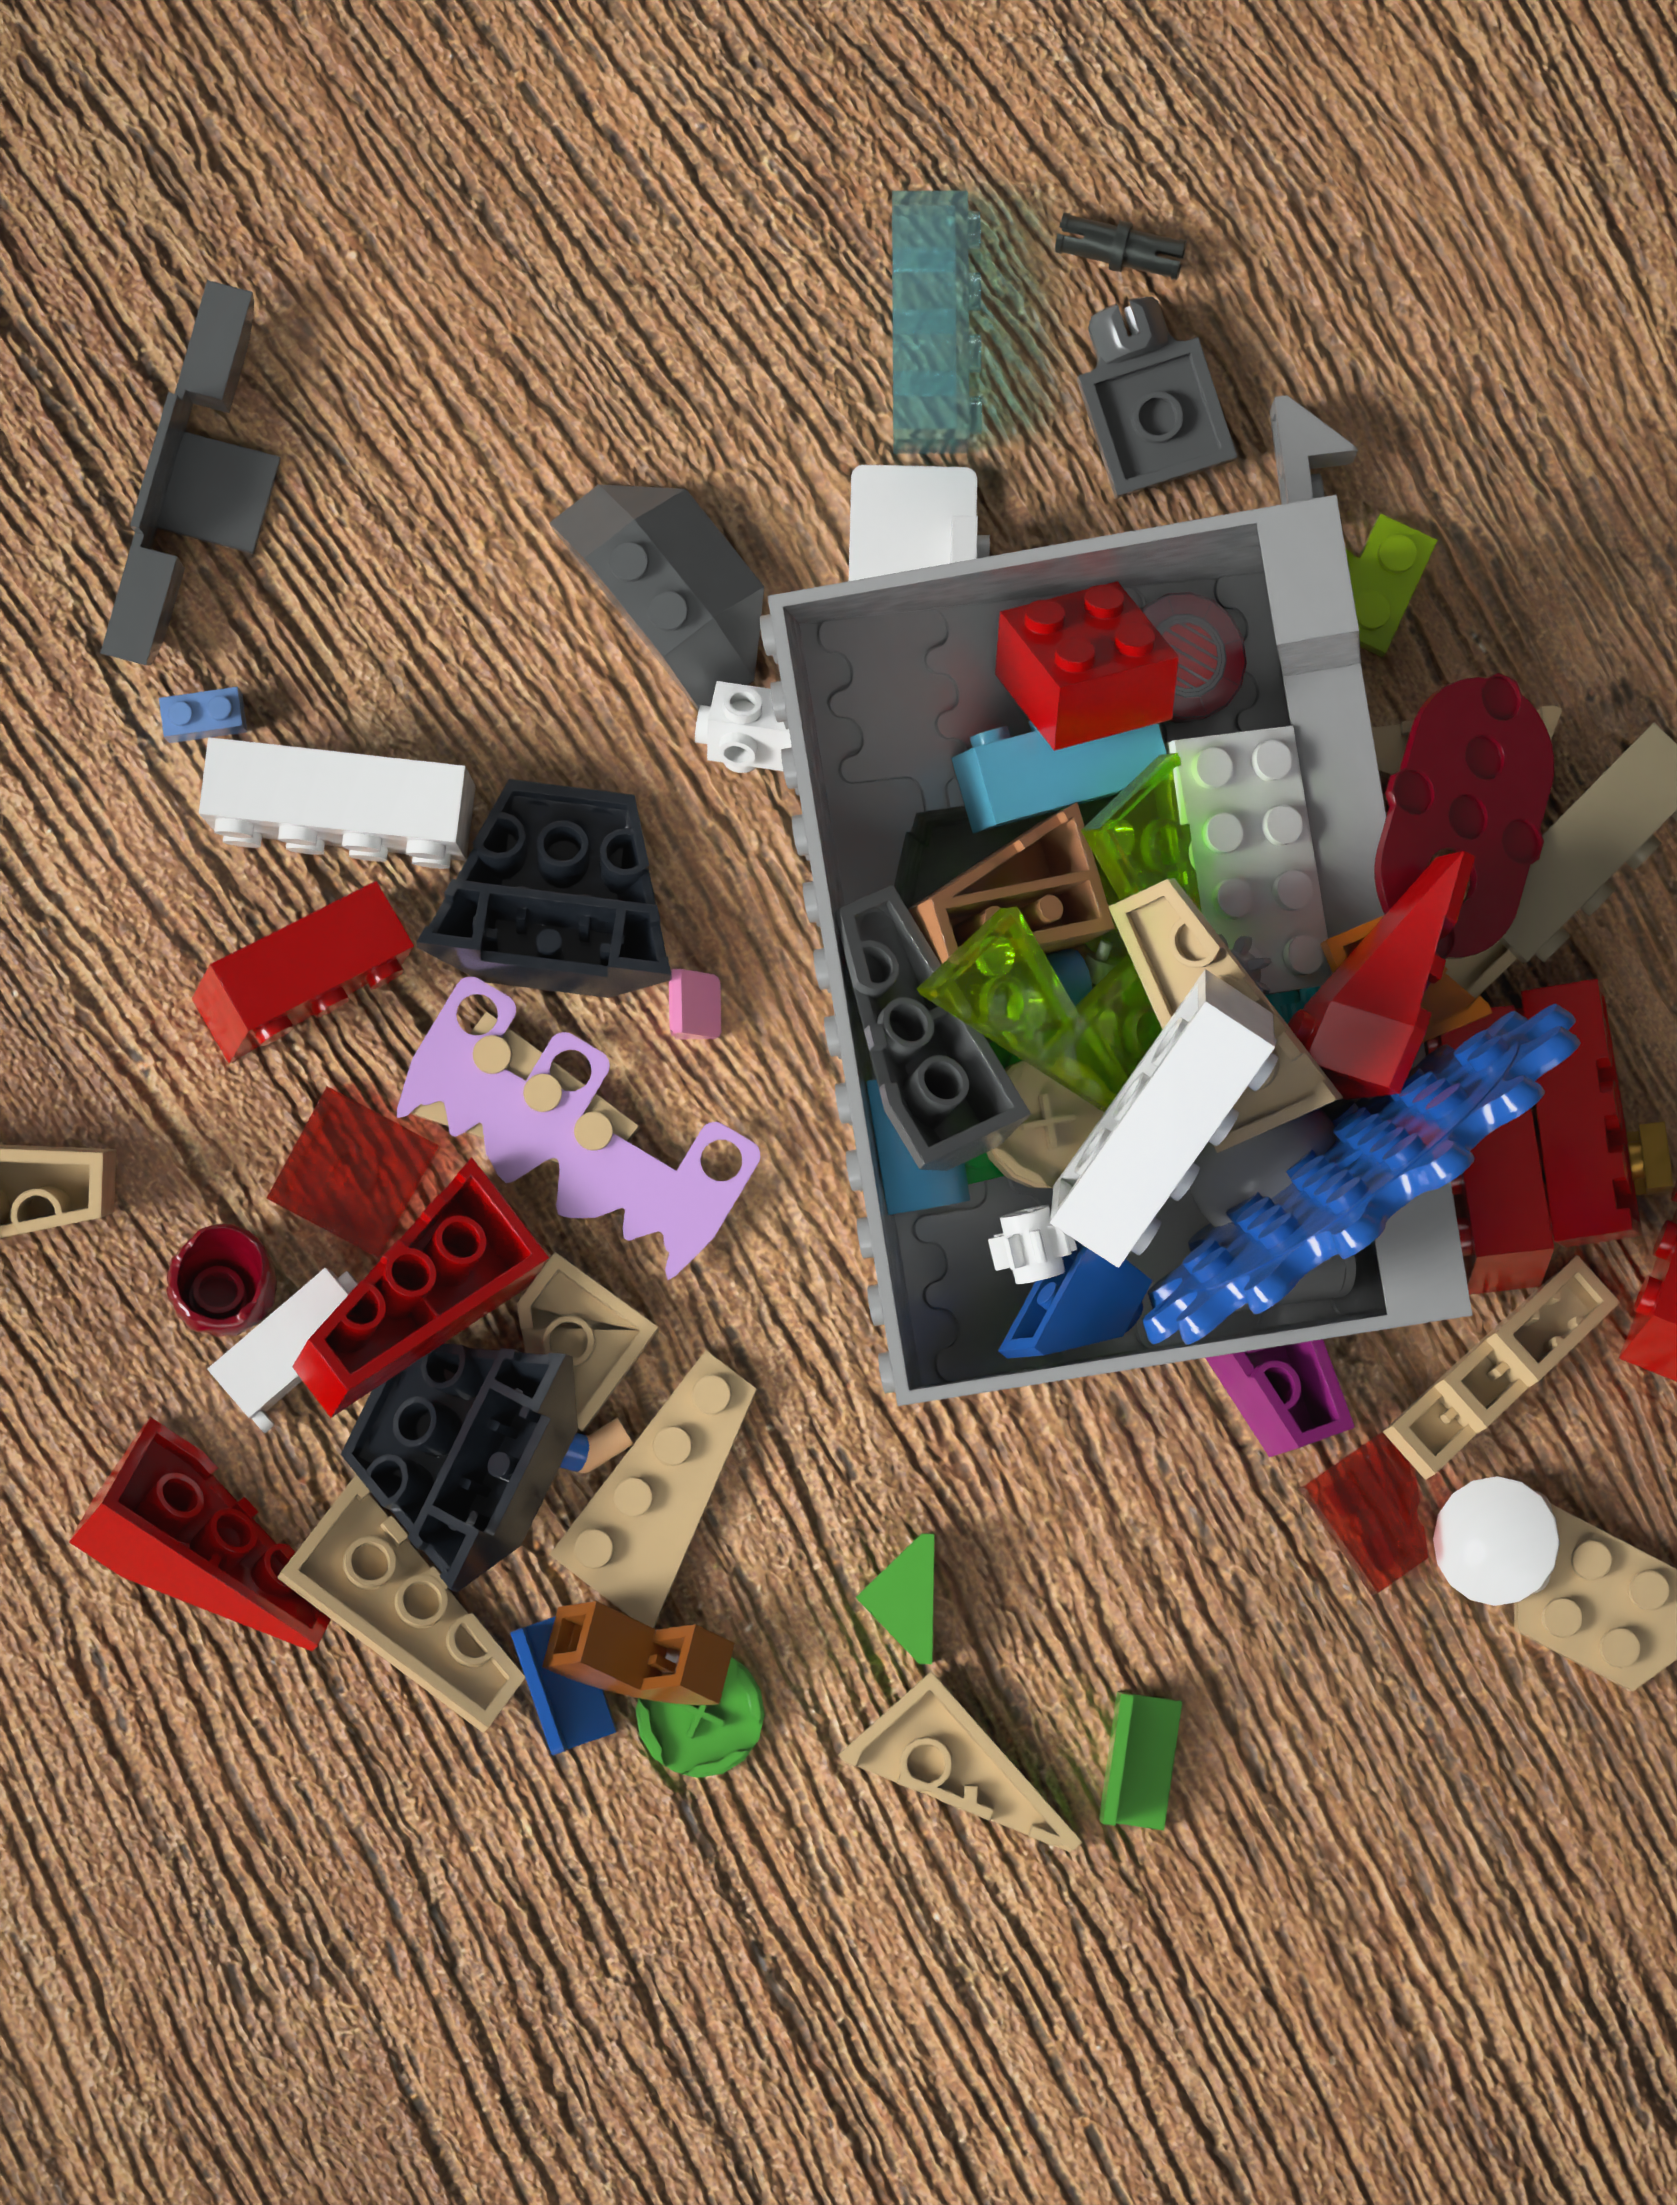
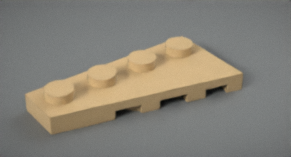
(1170, 951)

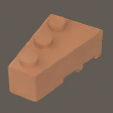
(1041, 872)

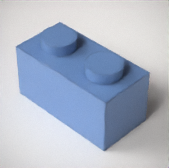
(203, 715)

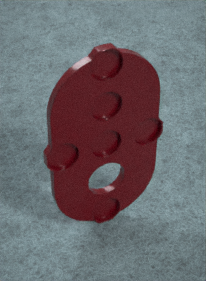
(1473, 784)

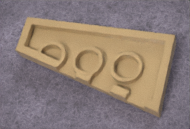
(650, 1505)
(389, 1598)

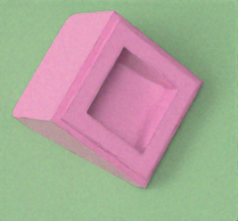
(694, 1005)

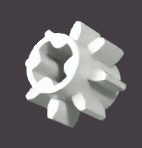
(1030, 1245)

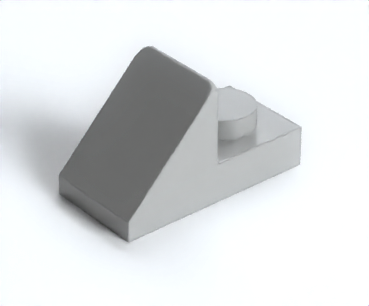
(1301, 445)

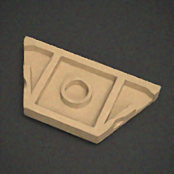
(1604, 1606)

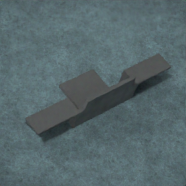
(191, 480)

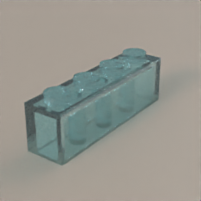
(932, 322)

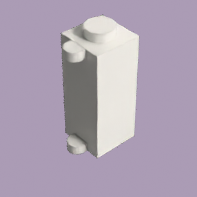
(260, 1364)

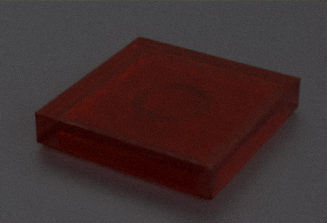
(353, 1172)

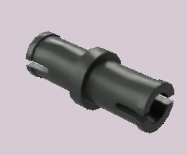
(1120, 246)

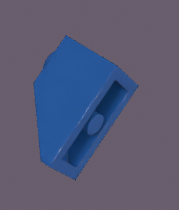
(1079, 1307)

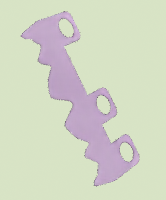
(655, 1197)

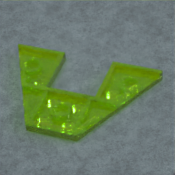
(1011, 992)

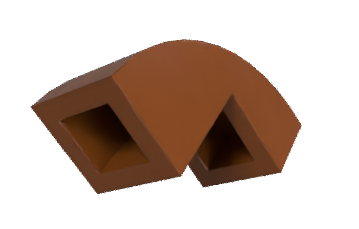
(636, 1660)

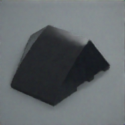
(554, 896)
(466, 1450)

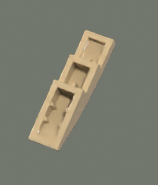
(1501, 1367)

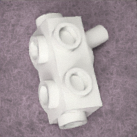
(742, 728)

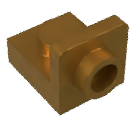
(1650, 1159)

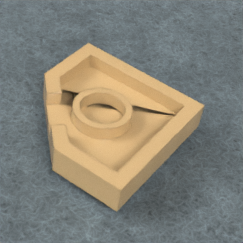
(581, 1318)

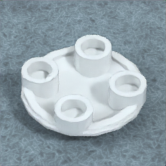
(1496, 1541)

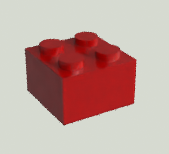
(1086, 665)

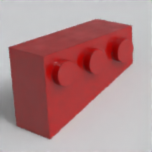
(302, 971)

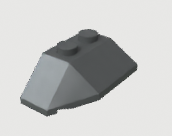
(670, 581)

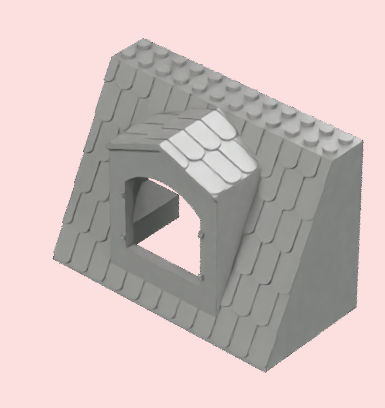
(878, 699)

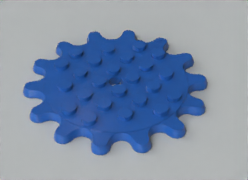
(1378, 1164)

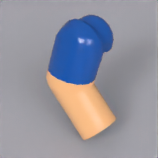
(594, 1450)

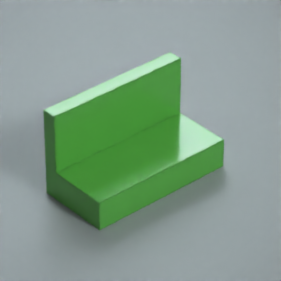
(1140, 1761)

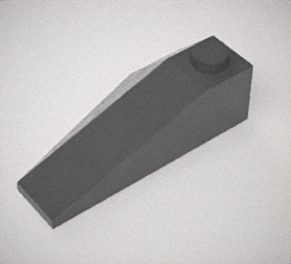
(930, 1067)

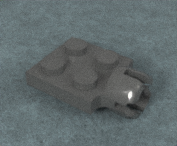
(1151, 401)

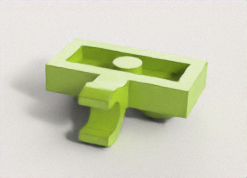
(1386, 579)

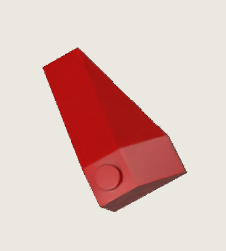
(1368, 1013)
(184, 1535)

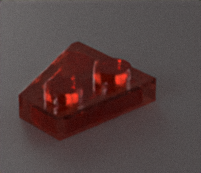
(1371, 1512)

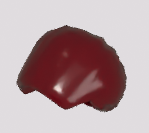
(222, 1281)

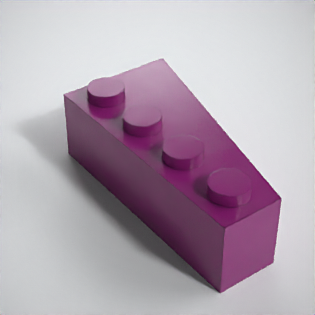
(1285, 1394)

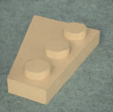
(540, 1092)

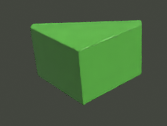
(904, 1598)

